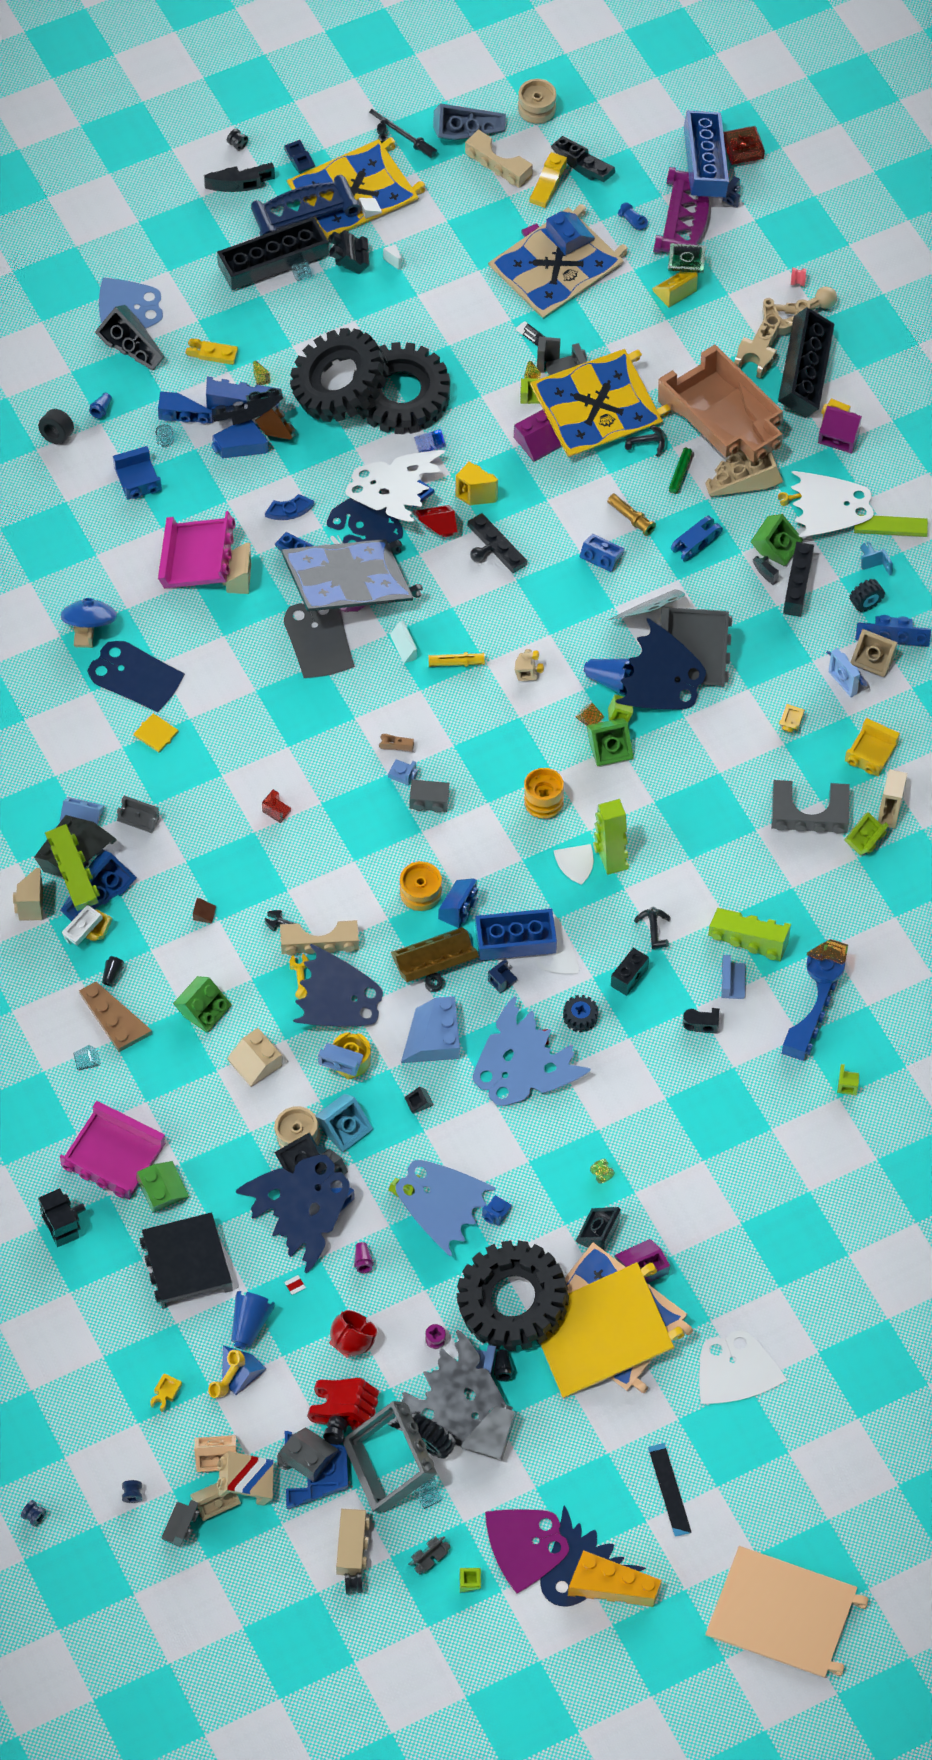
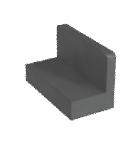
(547, 351)

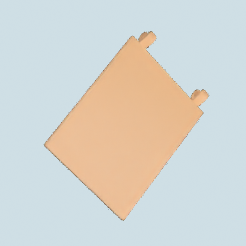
(783, 1612)

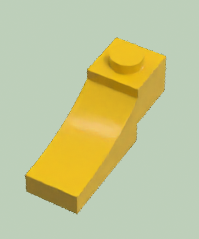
(548, 180)

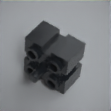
(60, 1217)

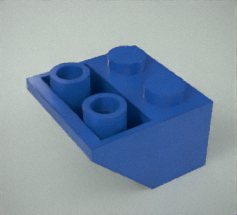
(459, 902)

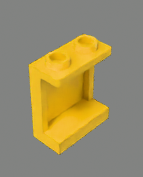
(872, 747)

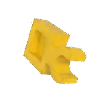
(166, 1389)

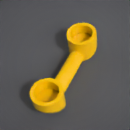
(221, 1388)

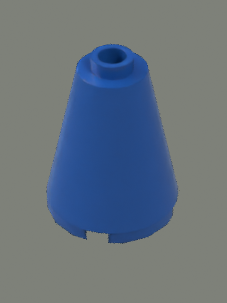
(609, 672)
(249, 1317)

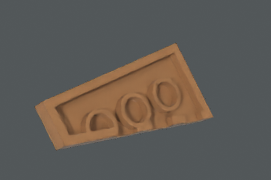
(115, 1019)

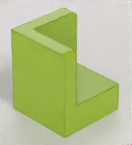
(527, 394)
(618, 711)
(847, 1082)

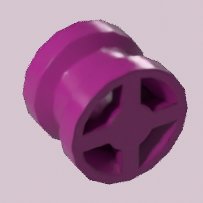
(435, 1341)

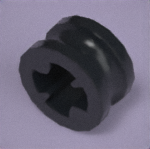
(433, 988)

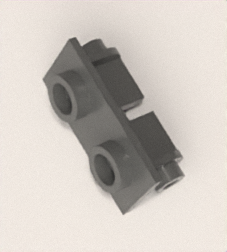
(422, 1558)

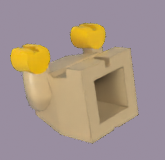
(525, 665)

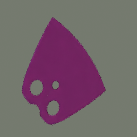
(512, 1544)

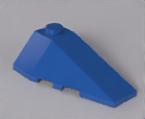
(110, 879)

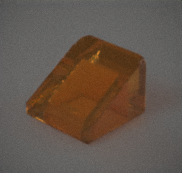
(589, 715)

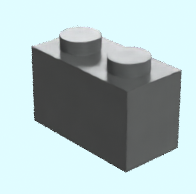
(429, 795)

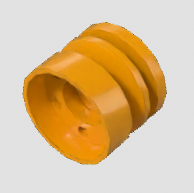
(543, 793)

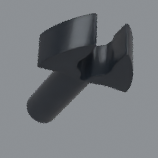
(279, 920)

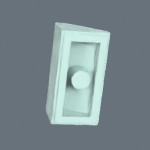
(404, 642)

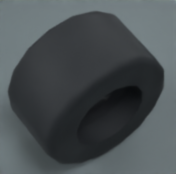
(56, 426)

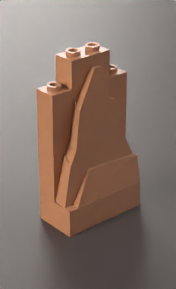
(724, 406)

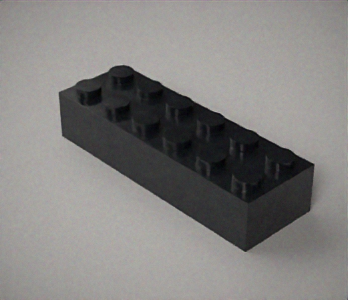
(272, 253)
(806, 362)

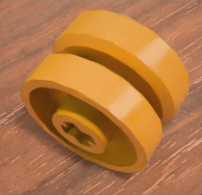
(420, 886)

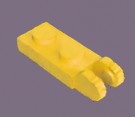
(212, 351)

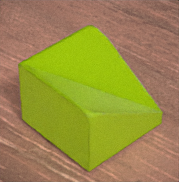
(470, 1579)

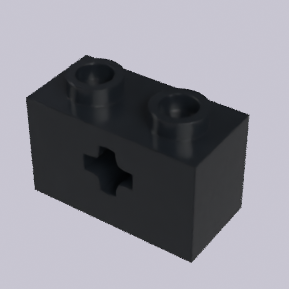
(629, 971)

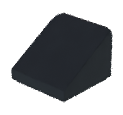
(418, 1100)

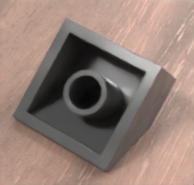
(308, 1453)

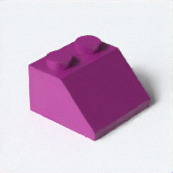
(536, 436)

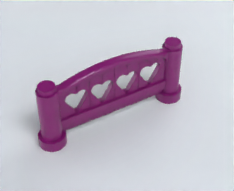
(676, 211)

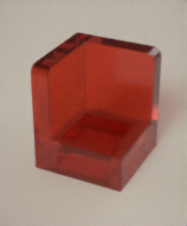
(274, 807)

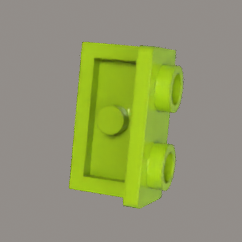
(865, 834)

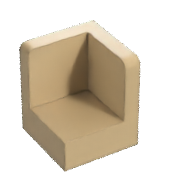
(83, 637)

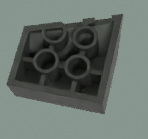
(90, 839)

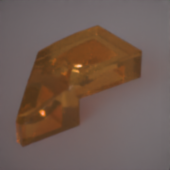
(831, 950)

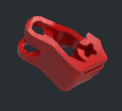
(347, 1398)

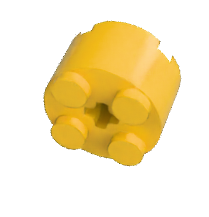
(356, 1043)

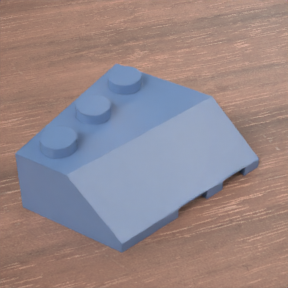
(433, 1032)

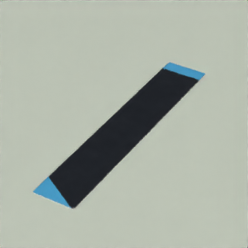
(669, 1489)

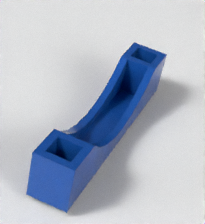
(799, 1037)

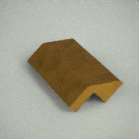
(434, 954)

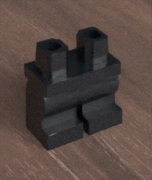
(349, 251)

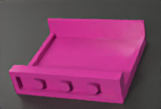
(196, 552)
(113, 1150)

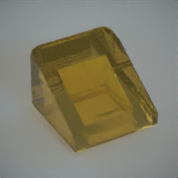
(532, 371)
(261, 374)

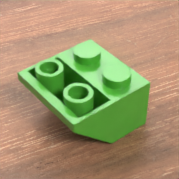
(202, 1003)

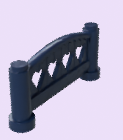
(342, 200)

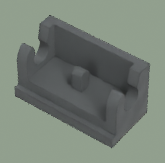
(138, 814)

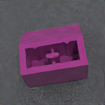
(839, 429)
(645, 1253)

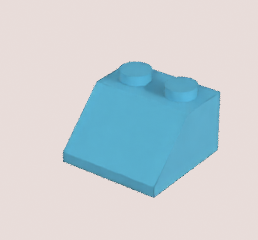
(344, 1122)

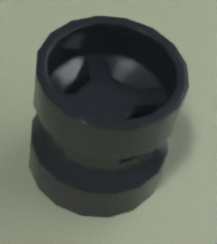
(335, 1432)

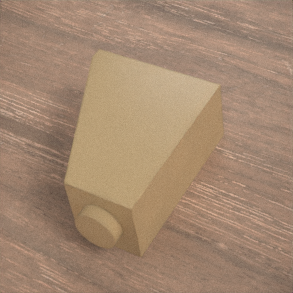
(892, 798)

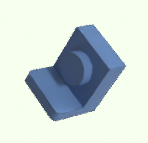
(403, 772)

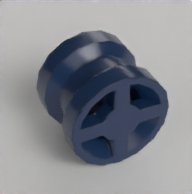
(132, 1491)
(33, 1513)

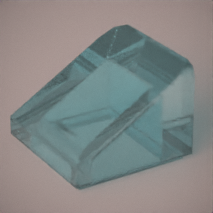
(86, 1058)

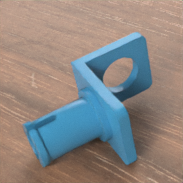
(873, 558)

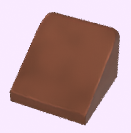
(203, 911)

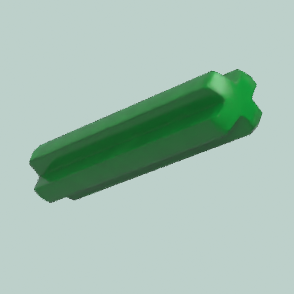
(680, 470)

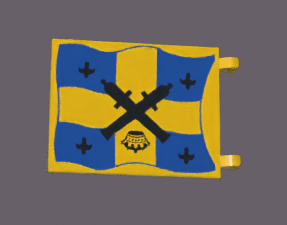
(370, 175)
(597, 402)

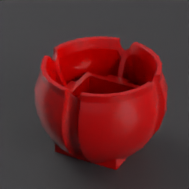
(352, 1334)

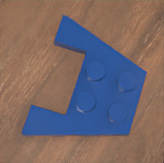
(330, 1481)

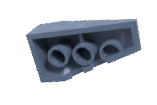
(462, 122)

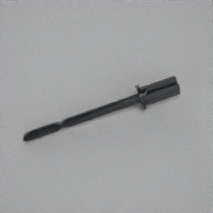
(419, 143)

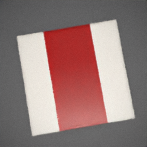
(295, 1285)

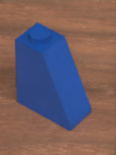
(240, 440)

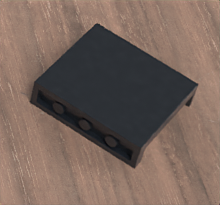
(185, 1258)

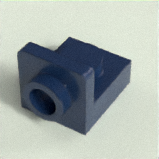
(732, 195)

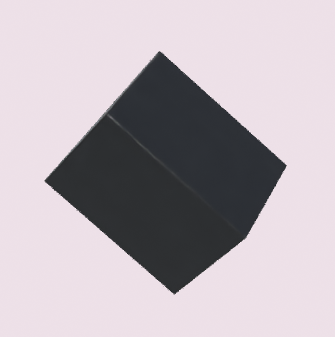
(599, 1227)

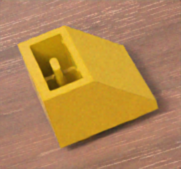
(476, 485)

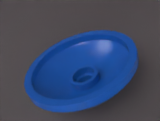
(88, 613)

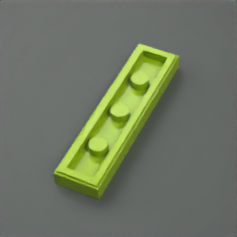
(893, 526)

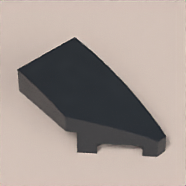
(766, 570)

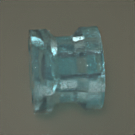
(301, 270)
(164, 435)

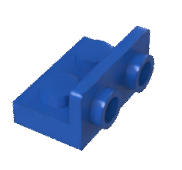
(601, 552)

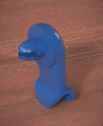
(638, 221)

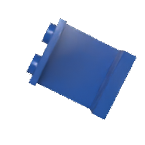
(136, 473)

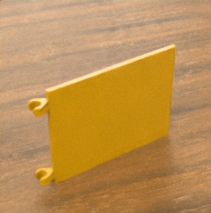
(607, 1330)

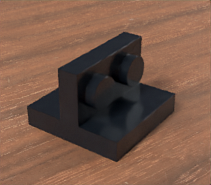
(298, 1150)

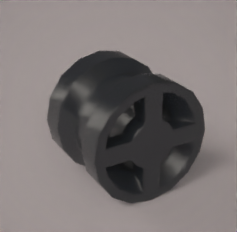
(237, 139)
(353, 1583)

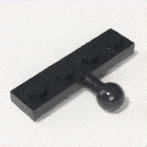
(494, 542)

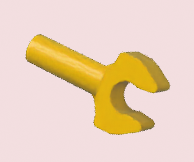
(299, 968)

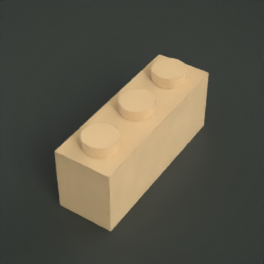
(352, 1541)

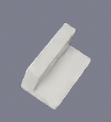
(81, 925)

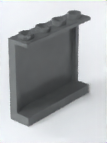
(705, 636)

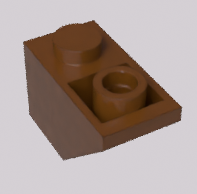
(274, 424)

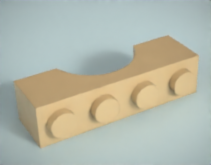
(514, 170)
(341, 938)

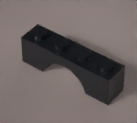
(798, 579)

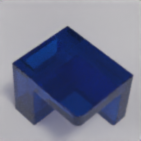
(430, 441)

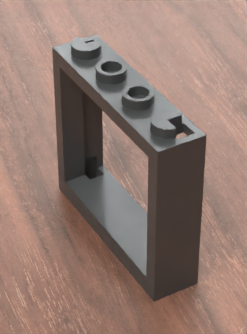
(363, 1467)

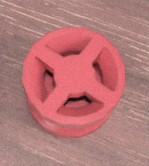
(798, 276)

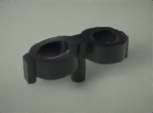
(381, 130)

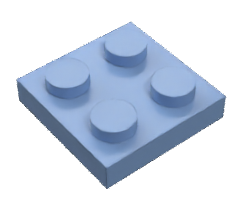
(844, 672)

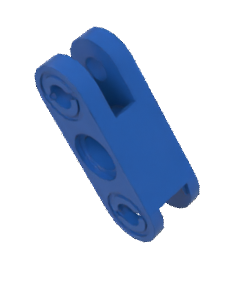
(697, 538)

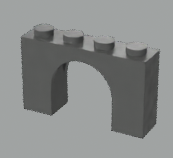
(788, 817)

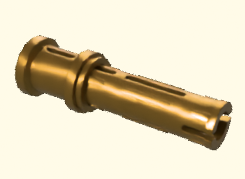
(637, 518)

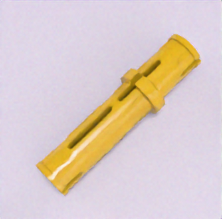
(457, 659)

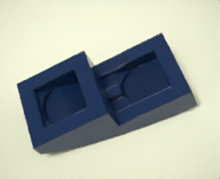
(299, 156)

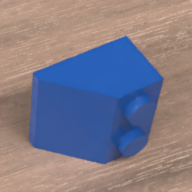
(568, 231)

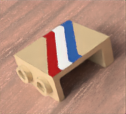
(246, 1476)

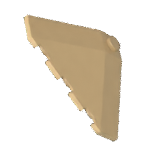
(743, 475)

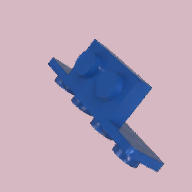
(897, 629)

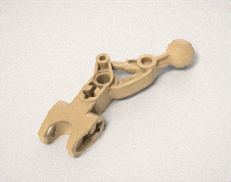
(759, 348)

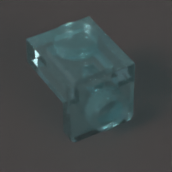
(428, 1494)

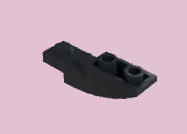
(581, 161)
(238, 181)
(256, 405)

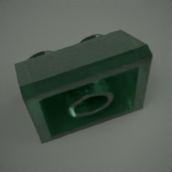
(687, 258)

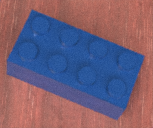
(515, 934)

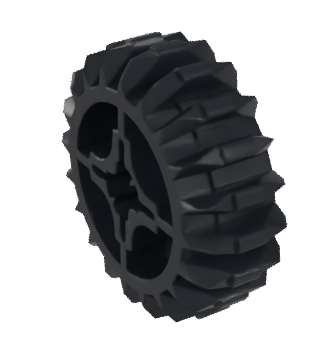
(437, 1439)

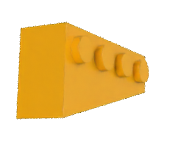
(612, 1581)

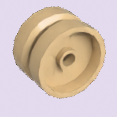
(537, 101)
(294, 1124)

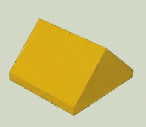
(676, 287)

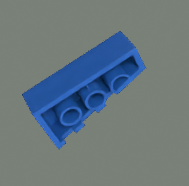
(228, 393)

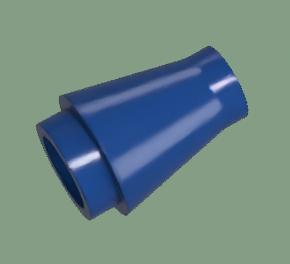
(99, 407)

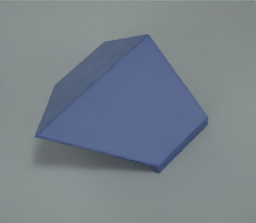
(245, 1373)

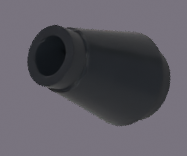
(112, 969)
(503, 1366)

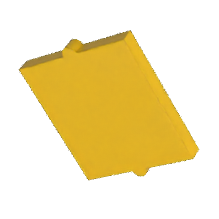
(155, 732)

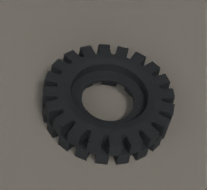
(369, 374)
(426, 406)
(498, 1264)

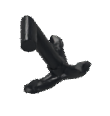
(659, 435)
(653, 914)

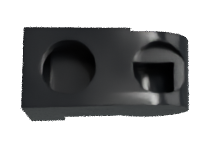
(701, 1021)

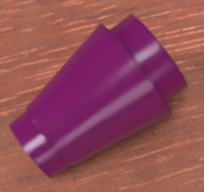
(363, 1261)

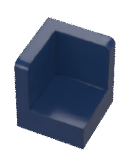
(501, 977)

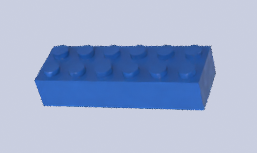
(706, 154)

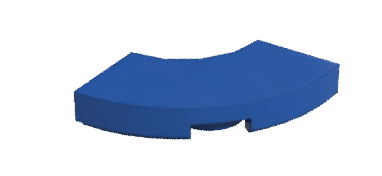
(289, 509)

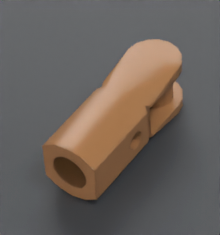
(400, 743)

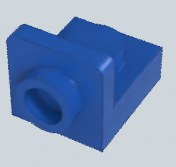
(496, 1210)

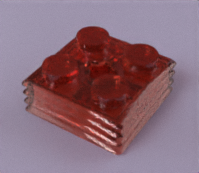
(743, 145)

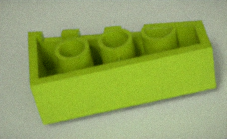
(611, 836)
(72, 868)
(750, 933)

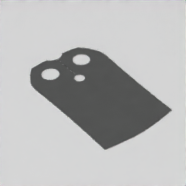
(319, 649)

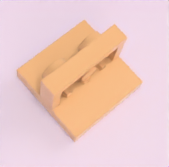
(211, 1449)

